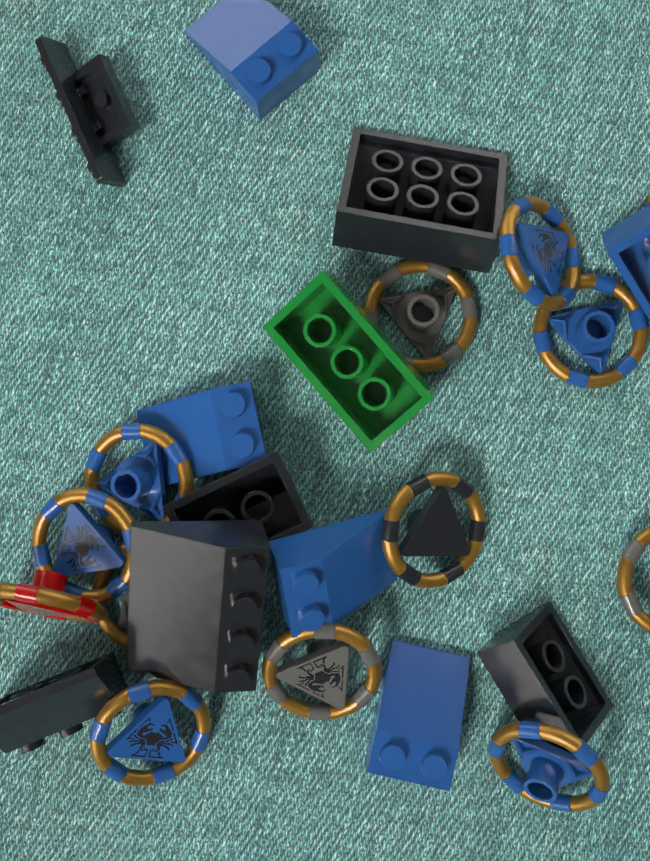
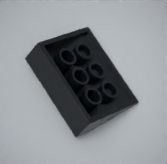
(421, 200)
(197, 602)

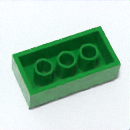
(349, 360)

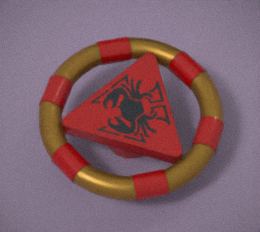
(48, 598)

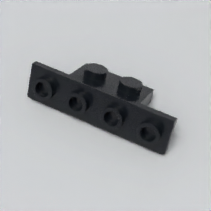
(93, 105)

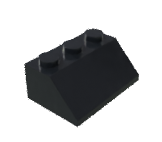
(251, 493)
(546, 674)
(58, 704)

